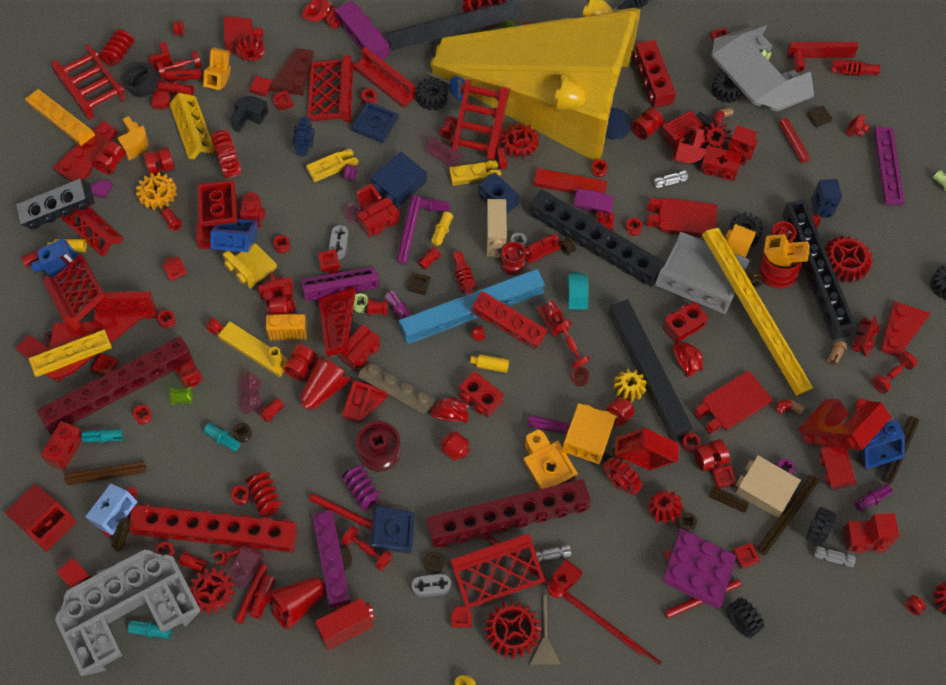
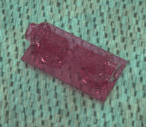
(443, 152)
(250, 385)

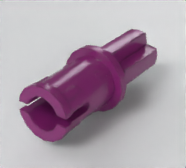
(431, 204)
(398, 306)
(873, 497)

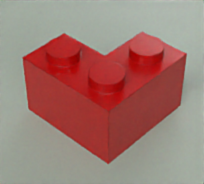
(874, 534)

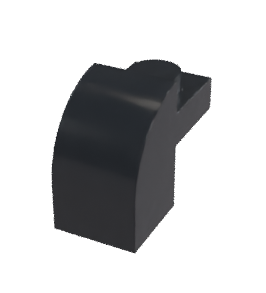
(250, 109)

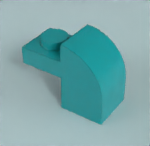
(577, 290)

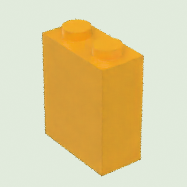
(589, 433)

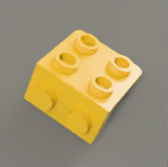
(249, 266)

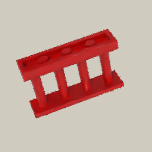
(79, 94)
(497, 113)

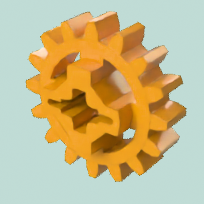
(147, 191)

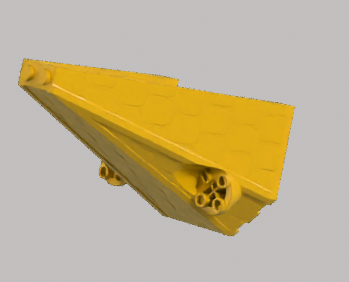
(555, 69)

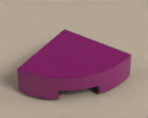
(101, 188)

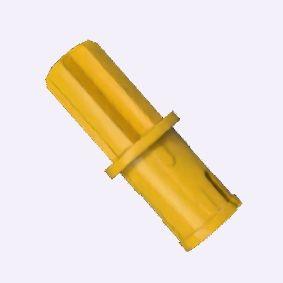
(442, 228)

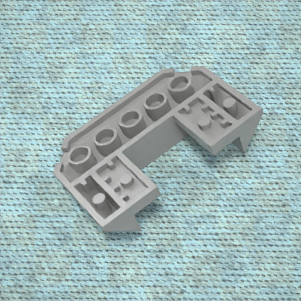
(742, 60)
(115, 592)

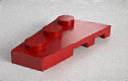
(901, 327)

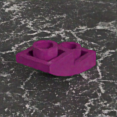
(592, 200)

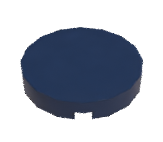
(618, 124)

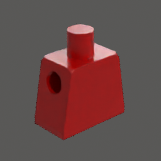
(236, 27)

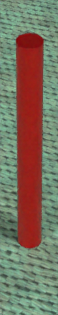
(341, 511)
(695, 602)

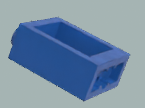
(233, 236)
(892, 447)

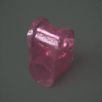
(247, 563)

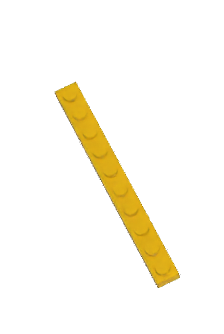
(757, 311)

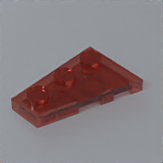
(294, 74)

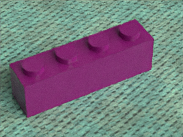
(361, 30)

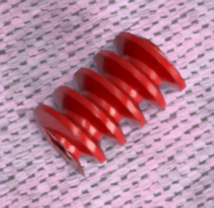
(116, 47)
(262, 493)

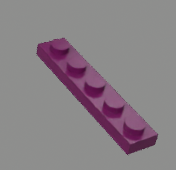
(888, 166)
(331, 559)

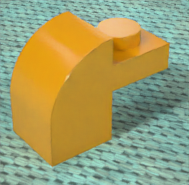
(219, 70)
(135, 141)
(784, 253)

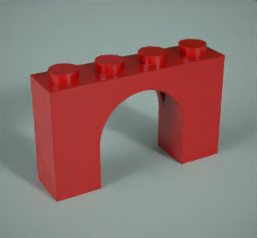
(825, 425)

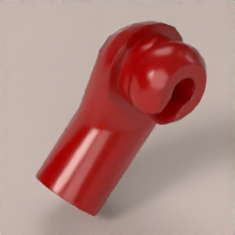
(331, 18)

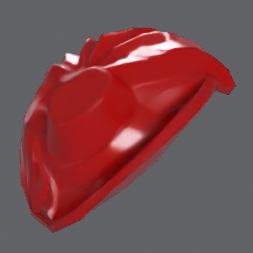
(316, 10)
(688, 357)
(450, 410)

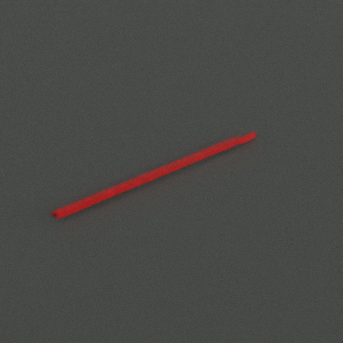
(587, 611)

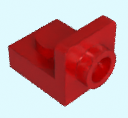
(189, 374)

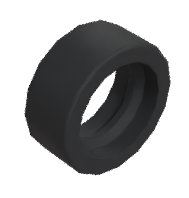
(135, 73)

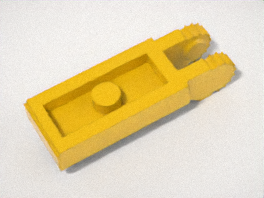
(331, 165)
(473, 172)

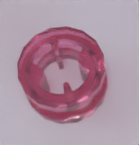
(351, 207)

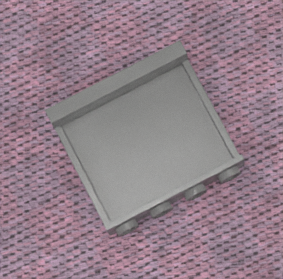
(697, 275)

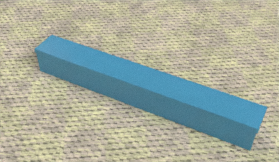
(457, 311)

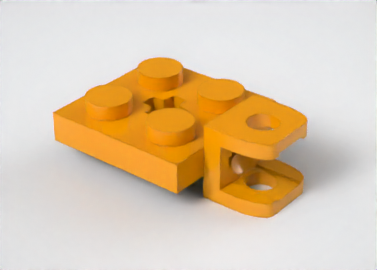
(543, 453)

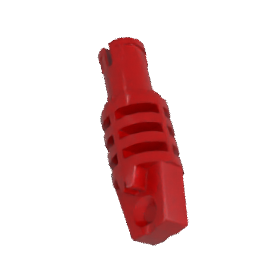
(854, 67)
(463, 273)

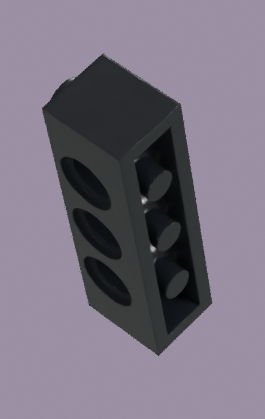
(45, 204)

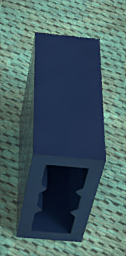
(399, 179)

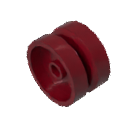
(378, 446)

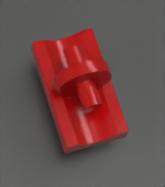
(275, 287)
(552, 316)

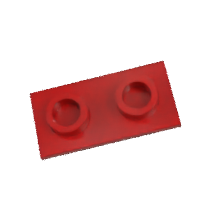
(542, 248)
(869, 329)

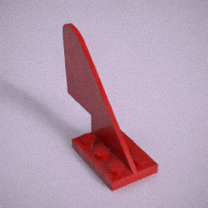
(114, 314)

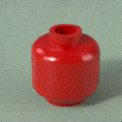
(281, 305)
(622, 409)
(455, 446)

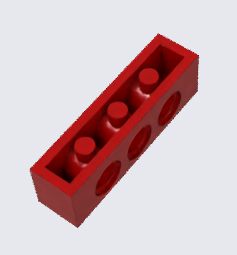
(654, 74)
(508, 320)

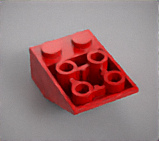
(41, 517)

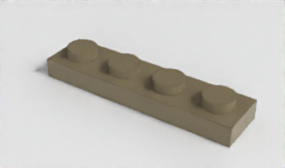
(396, 388)

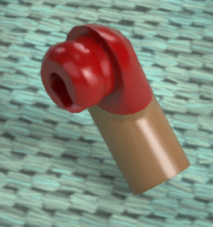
(721, 113)
(782, 405)

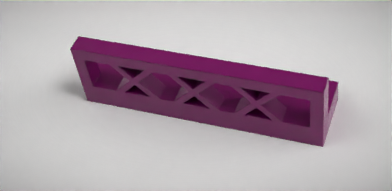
(322, 289)

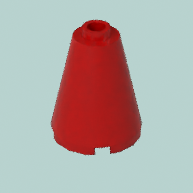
(322, 383)
(295, 600)

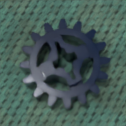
(303, 136)

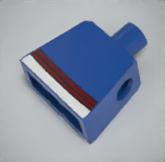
(54, 257)

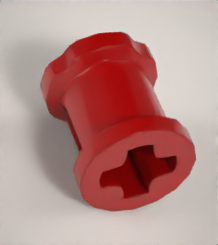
(449, 127)
(377, 307)

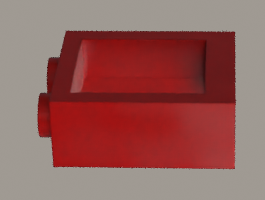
(647, 449)

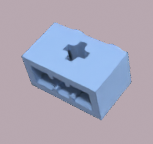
(110, 508)

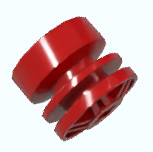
(778, 276)

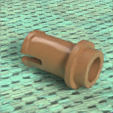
(838, 349)

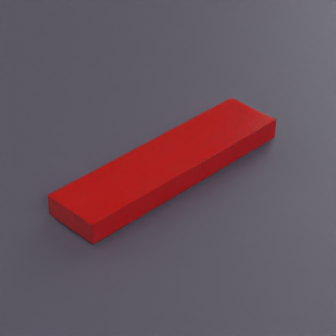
(567, 182)

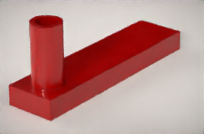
(802, 50)

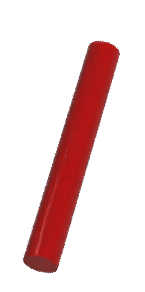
(250, 594)

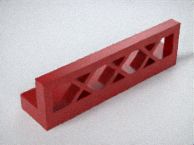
(385, 78)
(99, 227)

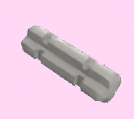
(670, 179)
(553, 553)
(834, 556)

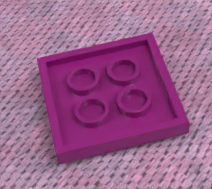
(699, 568)

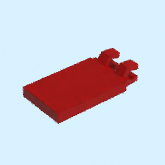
(682, 216)
(733, 402)

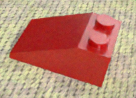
(217, 203)

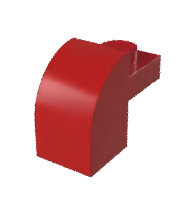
(690, 153)

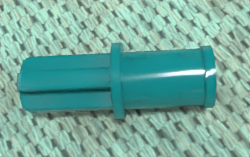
(102, 435)
(221, 437)
(147, 629)

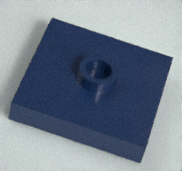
(375, 122)
(392, 529)

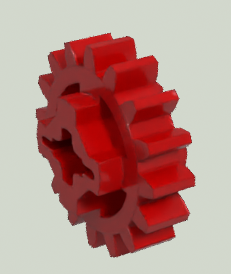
(519, 140)
(622, 476)
(219, 589)

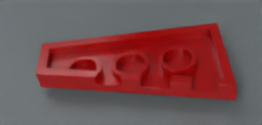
(78, 161)
(336, 319)

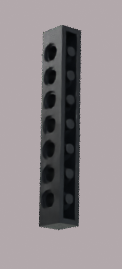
(592, 229)
(820, 272)

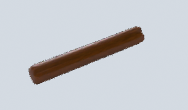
(105, 472)

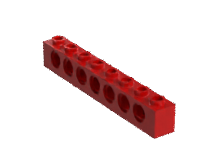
(283, 542)

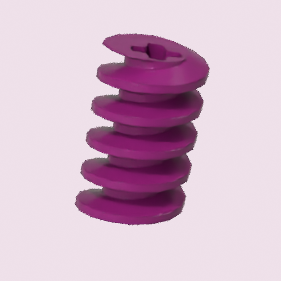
(360, 487)

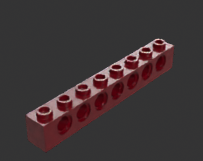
(115, 384)
(515, 504)

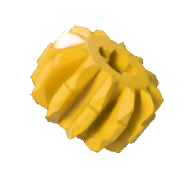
(637, 382)

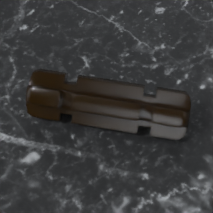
(729, 499)
(121, 534)

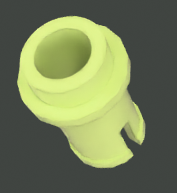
(940, 177)

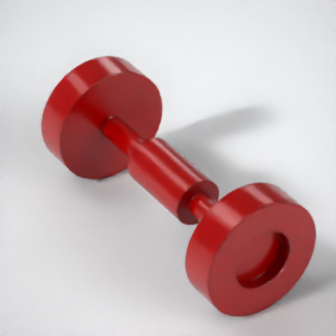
(178, 64)
(571, 344)
(906, 360)
(350, 536)

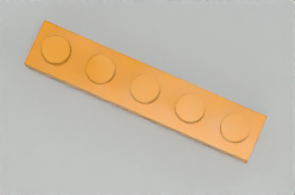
(59, 117)

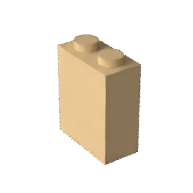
(496, 227)
(767, 486)

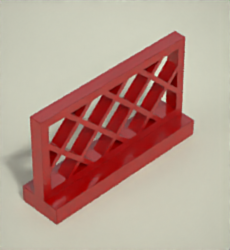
(345, 75)
(63, 300)
(496, 552)

